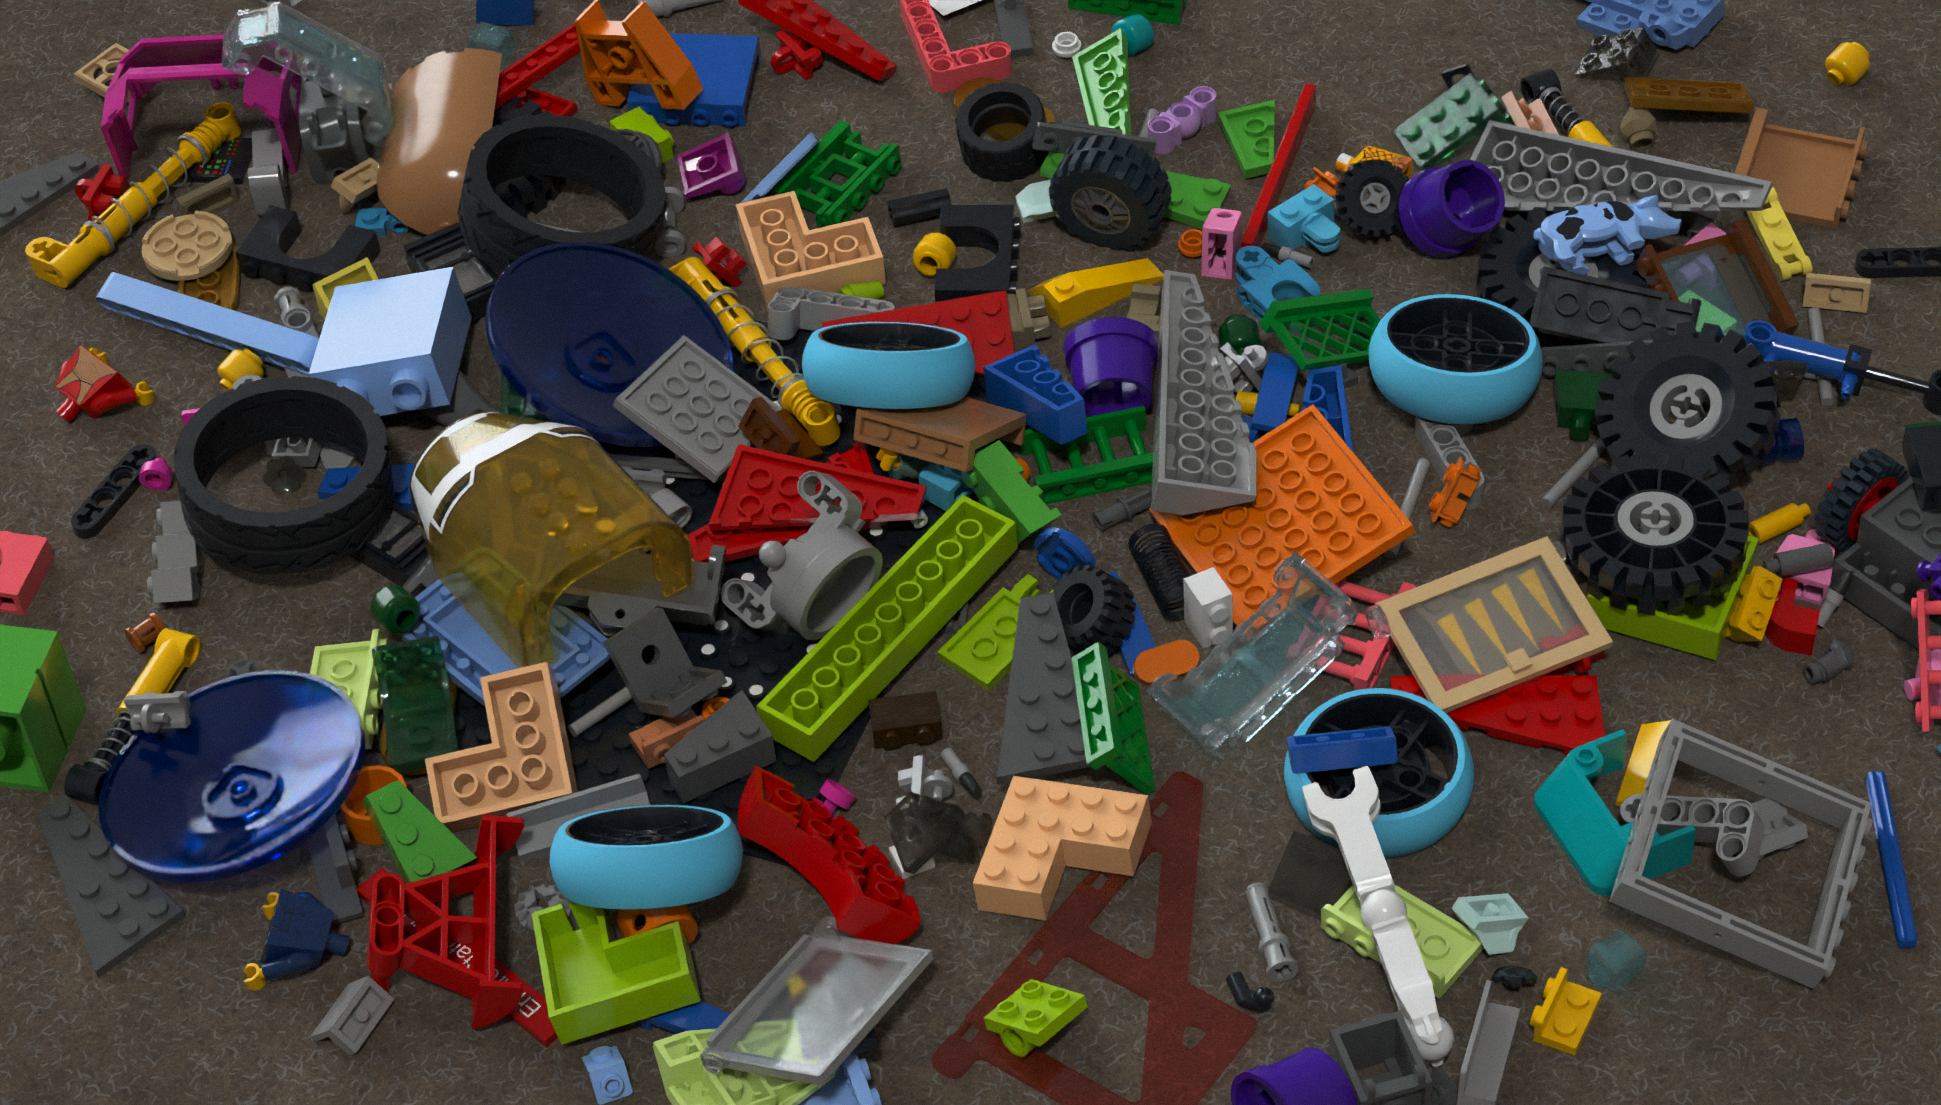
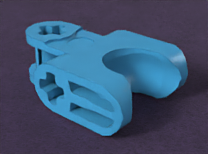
(1266, 281)

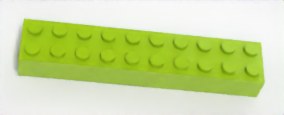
(887, 627)

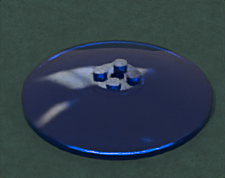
(585, 302)
(264, 734)

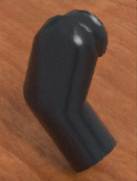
(1246, 998)

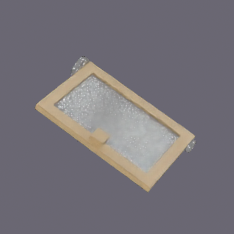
(1491, 625)

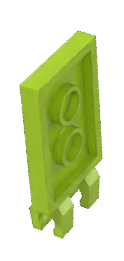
(986, 642)

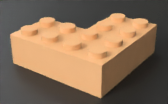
(793, 256)
(523, 763)
(1054, 827)

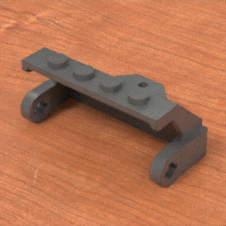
(628, 591)

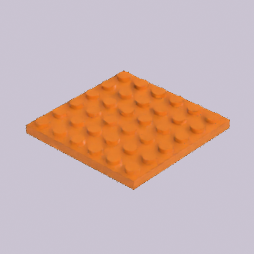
(1307, 501)

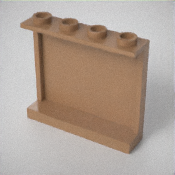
(1806, 169)
(940, 433)

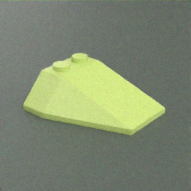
(691, 1084)

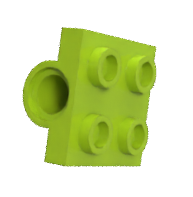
(1033, 1015)

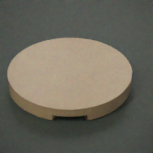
(186, 246)

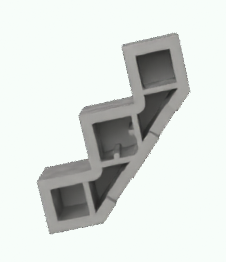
(177, 558)

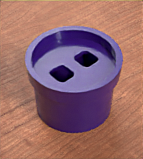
(1474, 199)
(1112, 363)
(1299, 1079)

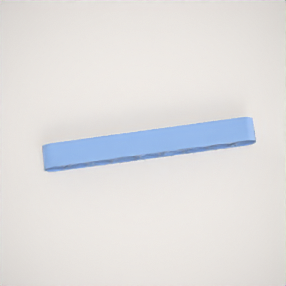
(208, 322)

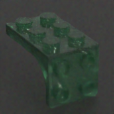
(1450, 121)
(415, 701)

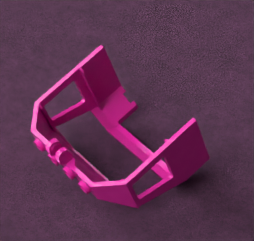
(194, 59)

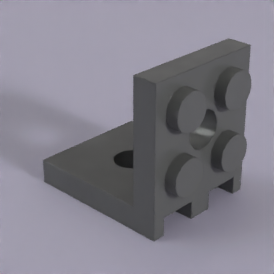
(670, 681)

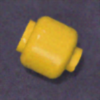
(1847, 64)
(934, 253)
(239, 364)

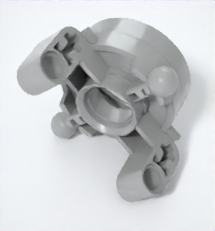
(817, 573)

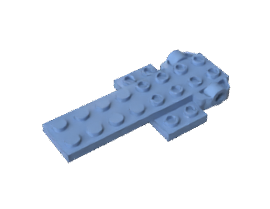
(1666, 21)

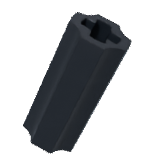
(918, 206)

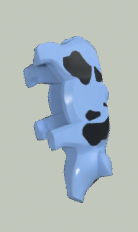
(1603, 229)

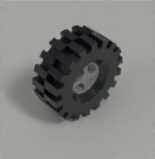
(1385, 187)

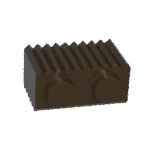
(905, 720)

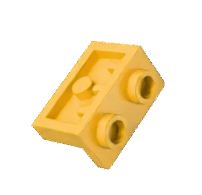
(1754, 606)
(1564, 1014)

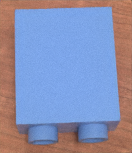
(395, 340)

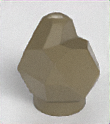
(1638, 128)

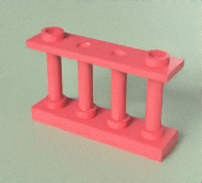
(1921, 609)
(1374, 652)

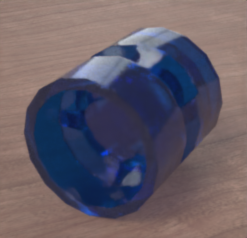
(1790, 443)

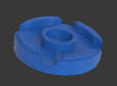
(1061, 552)

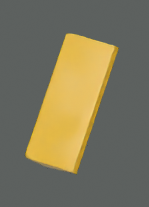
(1641, 760)

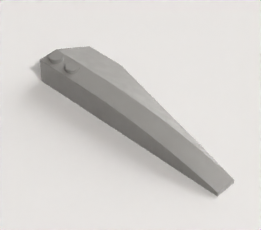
(1568, 172)
(1199, 431)

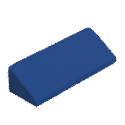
(1342, 749)

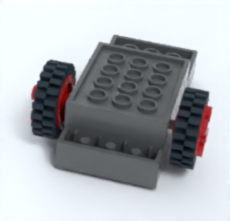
(1884, 537)

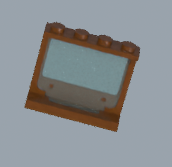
(1726, 276)

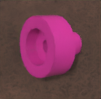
(156, 474)
(836, 795)

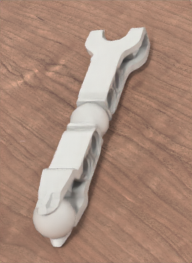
(1382, 909)

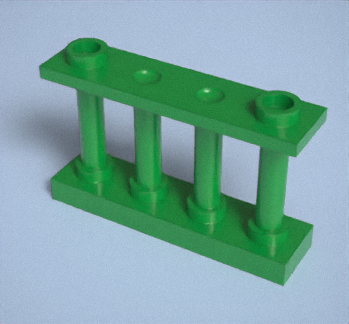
(1095, 478)

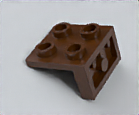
(777, 431)

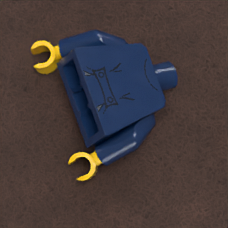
(294, 938)

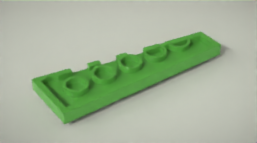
(1104, 82)
(1190, 195)

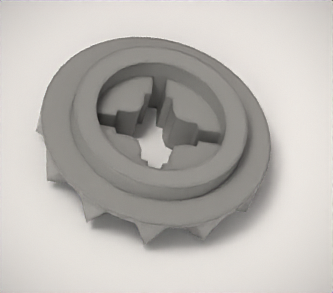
(528, 902)

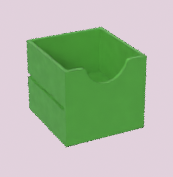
(37, 707)

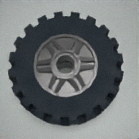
(1110, 192)

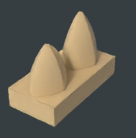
(356, 183)
(1836, 292)

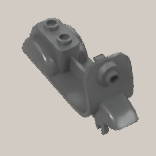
(329, 132)

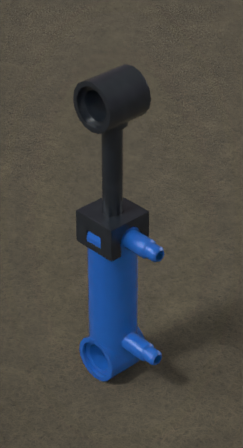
(1836, 363)

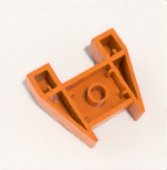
(633, 53)

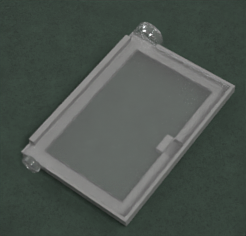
(814, 1006)

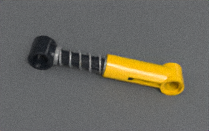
(1547, 87)
(171, 655)

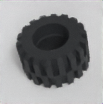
(1094, 608)

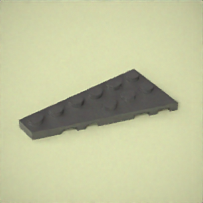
(39, 187)
(1042, 706)
(110, 901)

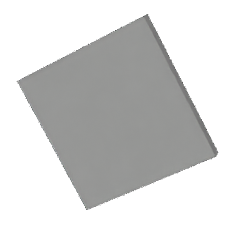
(692, 407)

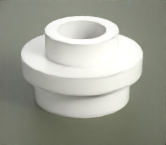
(1066, 44)

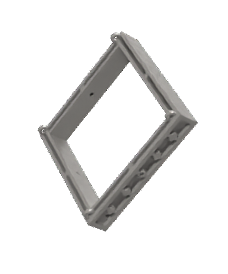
(1715, 926)

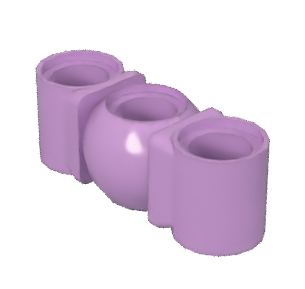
(1183, 119)

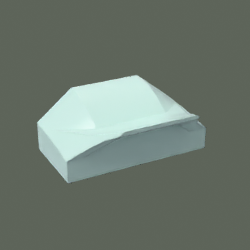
(1034, 202)
(1492, 919)

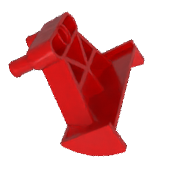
(393, 899)

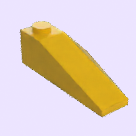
(1089, 290)

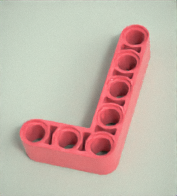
(948, 69)

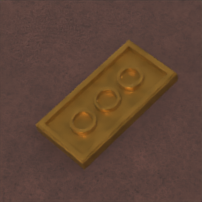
(1688, 95)

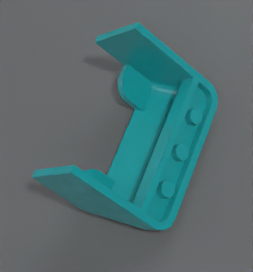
(1588, 828)

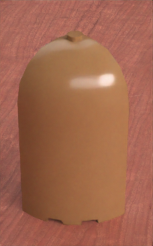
(438, 118)

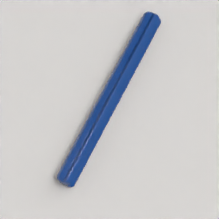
(1891, 860)

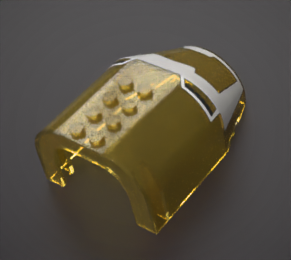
(525, 512)

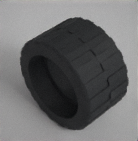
(996, 105)

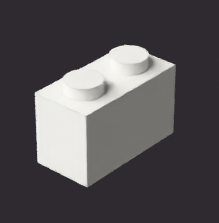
(1208, 607)

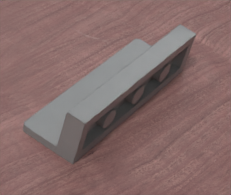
(545, 818)
(1487, 1052)

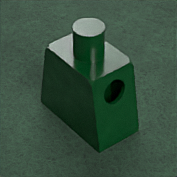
(1575, 401)

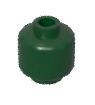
(1239, 333)
(395, 609)

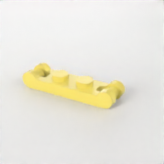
(1779, 239)

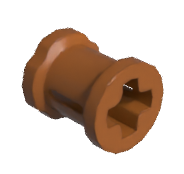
(134, 634)

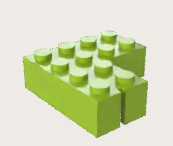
(1694, 631)
(608, 982)

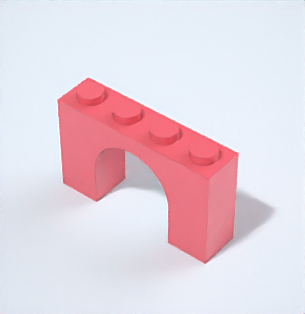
(22, 569)

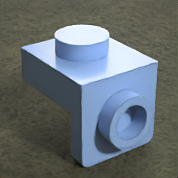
(607, 1074)

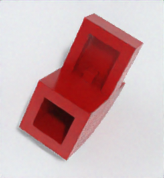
(1792, 626)

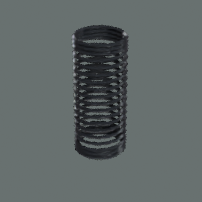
(1152, 555)

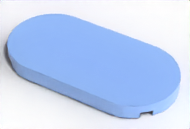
(782, 168)

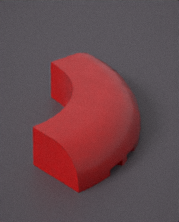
(826, 850)

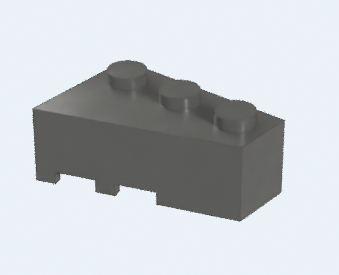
(720, 749)

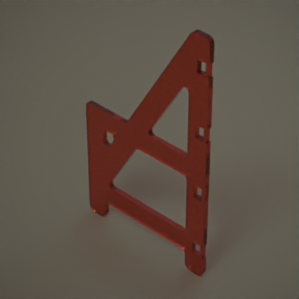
(1170, 1070)

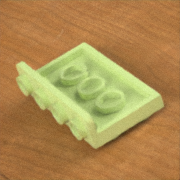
(354, 672)
(1442, 941)

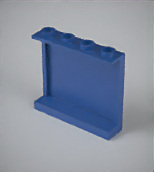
(725, 71)

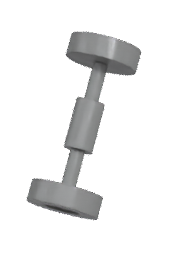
(669, 241)

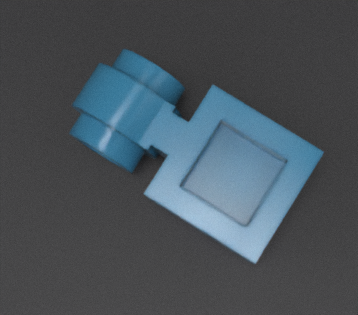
(379, 220)

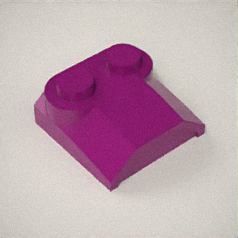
(712, 167)

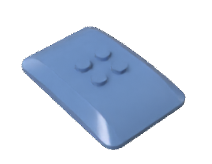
(474, 654)

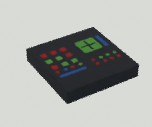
(230, 158)

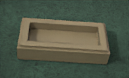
(209, 197)

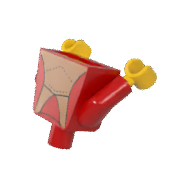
(95, 386)

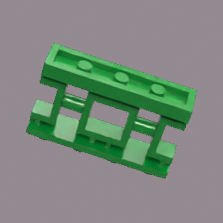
(827, 159)

